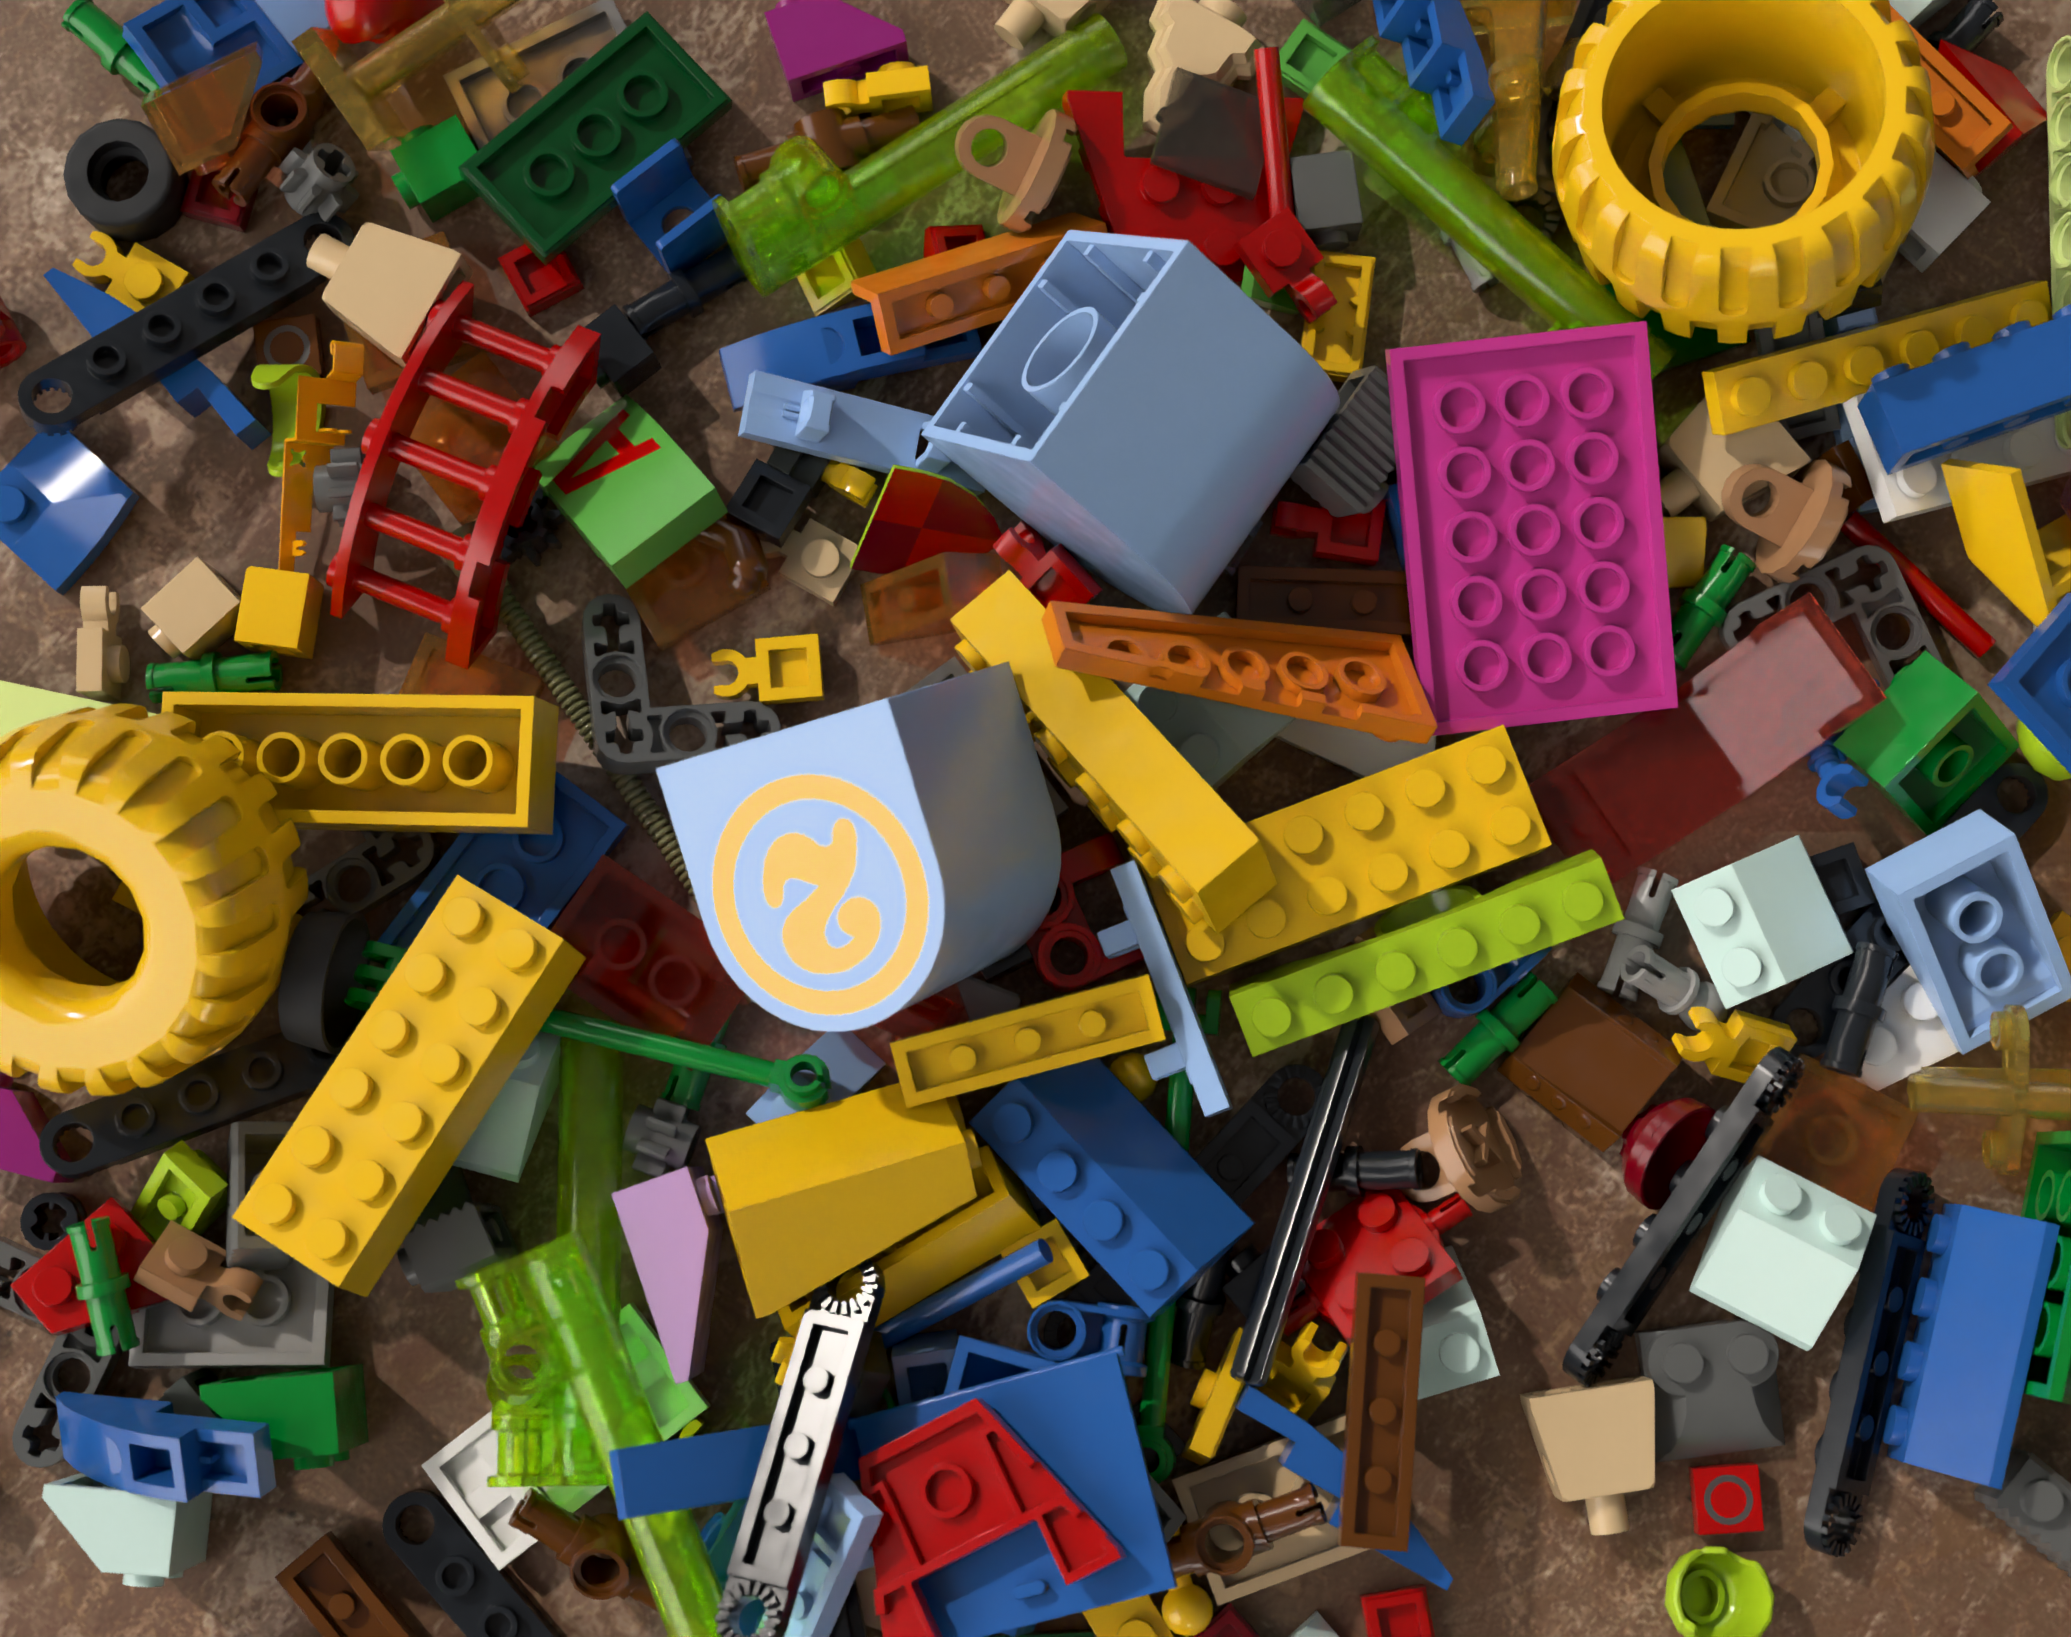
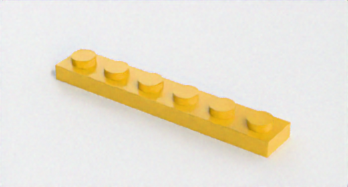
(1843, 364)

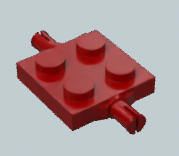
(1374, 1236)

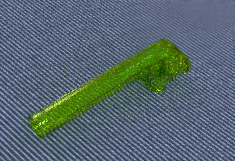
(1398, 136)
(814, 209)
(564, 1314)
(546, 1436)

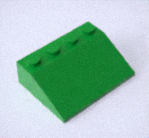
(2049, 1200)

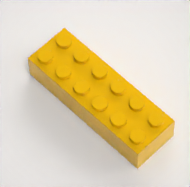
(391, 757)
(1119, 763)
(1370, 851)
(409, 1087)

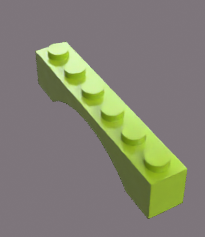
(1405, 963)

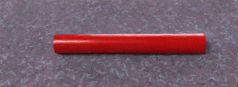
(1274, 129)
(1923, 589)

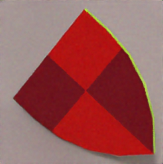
(920, 518)

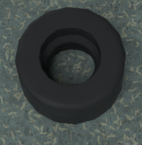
(95, 159)

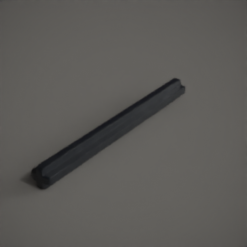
(1304, 1202)

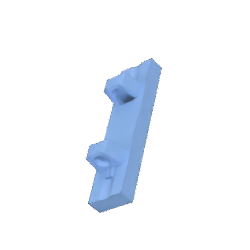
(841, 427)
(1145, 931)
(834, 1559)

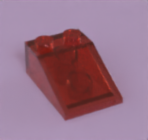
(645, 957)

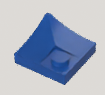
(193, 33)
(60, 507)

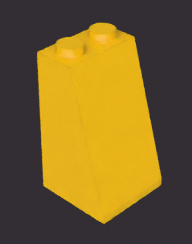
(837, 1186)

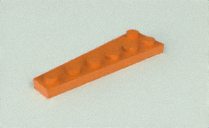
(1278, 668)

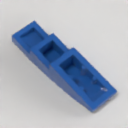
(1440, 60)
(191, 386)
(1321, 1463)
(700, 1470)

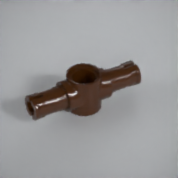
(841, 137)
(268, 145)
(1256, 1522)
(578, 1541)

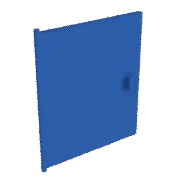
(1087, 1435)

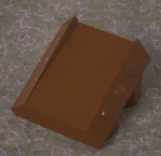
(1590, 1063)

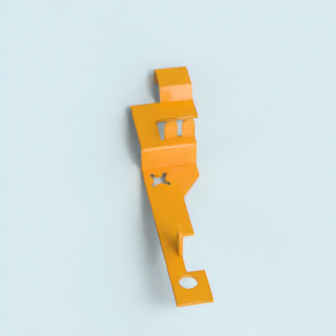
(297, 481)

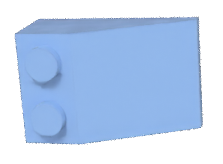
(1972, 926)

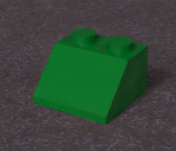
(1928, 743)
(308, 1411)

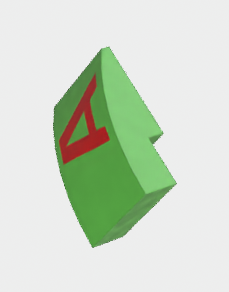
(629, 490)

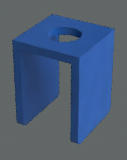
(655, 190)

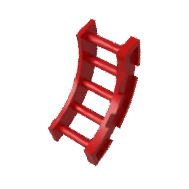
(504, 488)

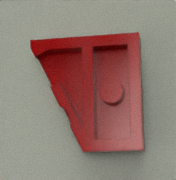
(51, 1281)

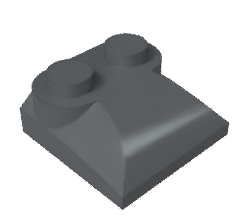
(1712, 1388)

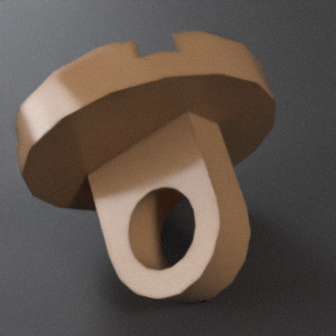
(1028, 165)
(1799, 517)
(1472, 1151)

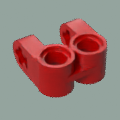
(1069, 922)

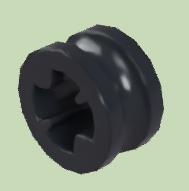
(34, 1218)

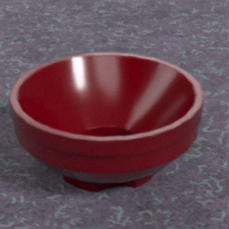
(1659, 1144)

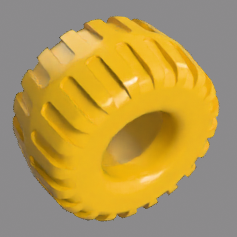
(1816, 65)
(203, 869)

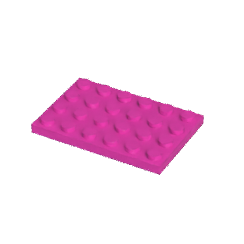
(1533, 527)

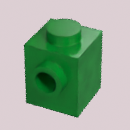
(430, 168)

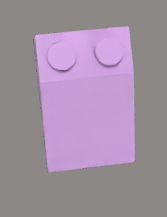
(676, 1250)

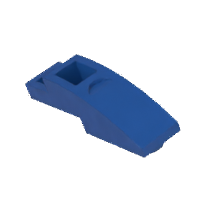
(833, 353)
(162, 1453)

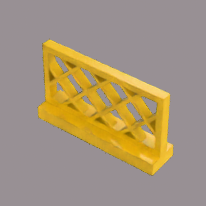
(1027, 1040)

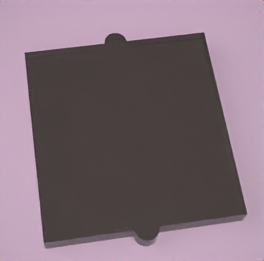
(1210, 134)

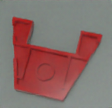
(1158, 202)
(956, 1492)

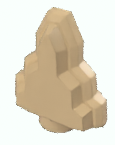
(1200, 39)

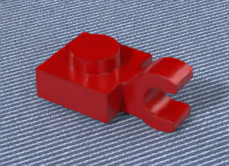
(1281, 257)
(1343, 539)
(1046, 575)

